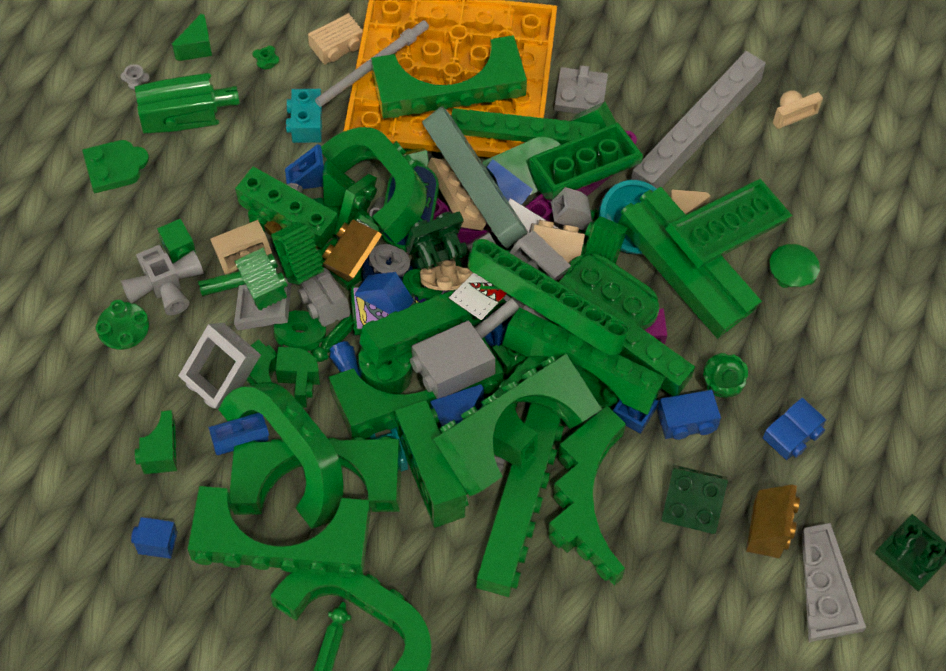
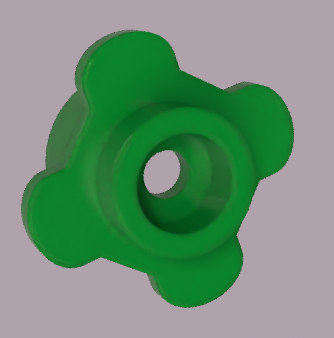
(266, 57)

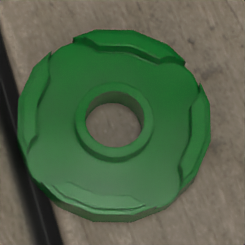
(300, 320)

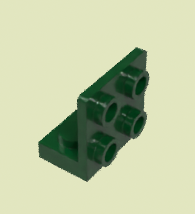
(694, 499)

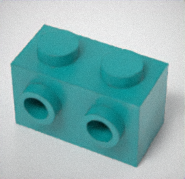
(306, 116)

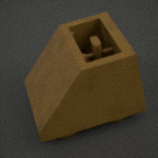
(773, 521)

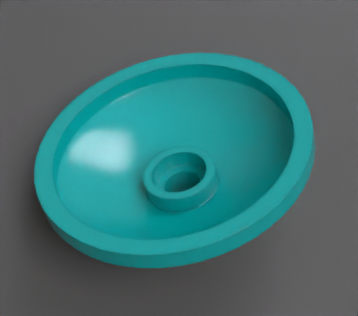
(618, 198)

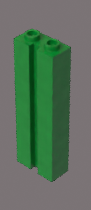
(712, 291)

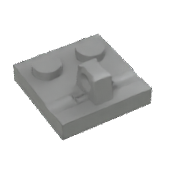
(579, 89)
(249, 316)

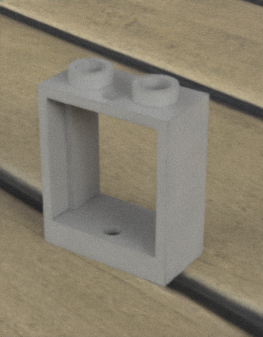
(235, 347)

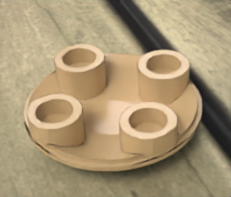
(445, 276)

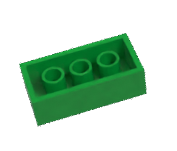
(434, 477)

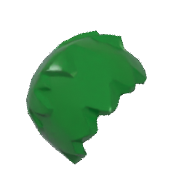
(725, 375)

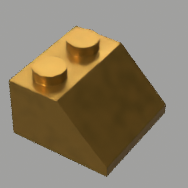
(351, 249)

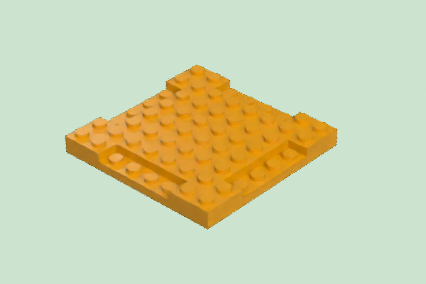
(450, 53)

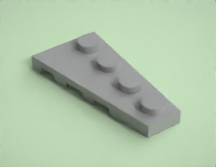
(829, 593)

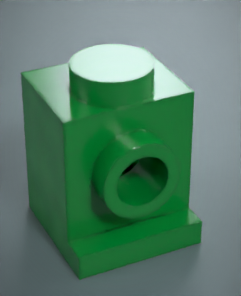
(507, 359)

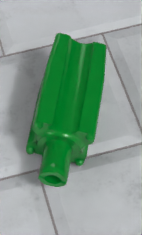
(181, 103)

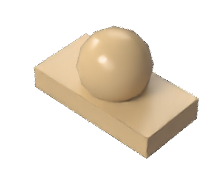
(796, 108)

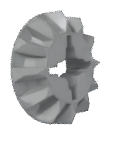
(381, 254)

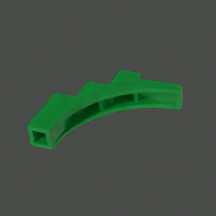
(578, 523)

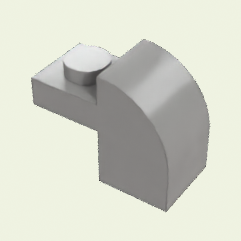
(571, 209)

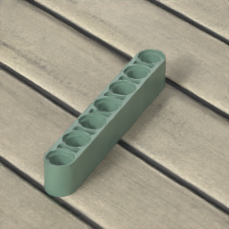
(475, 177)

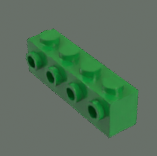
(285, 205)

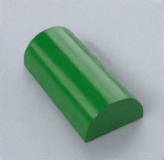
(584, 160)

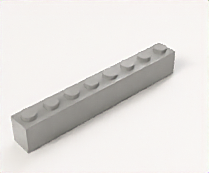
(700, 121)

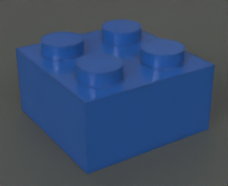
(633, 418)

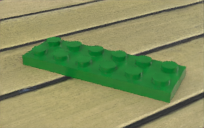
(728, 223)

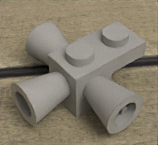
(162, 278)

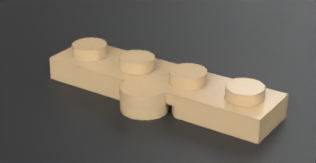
(456, 194)

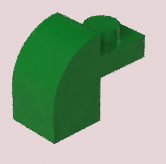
(298, 368)

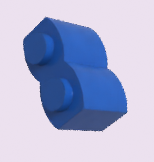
(795, 429)

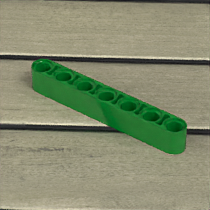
(548, 297)

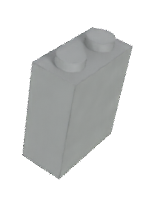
(452, 360)

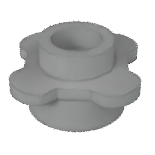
(134, 76)

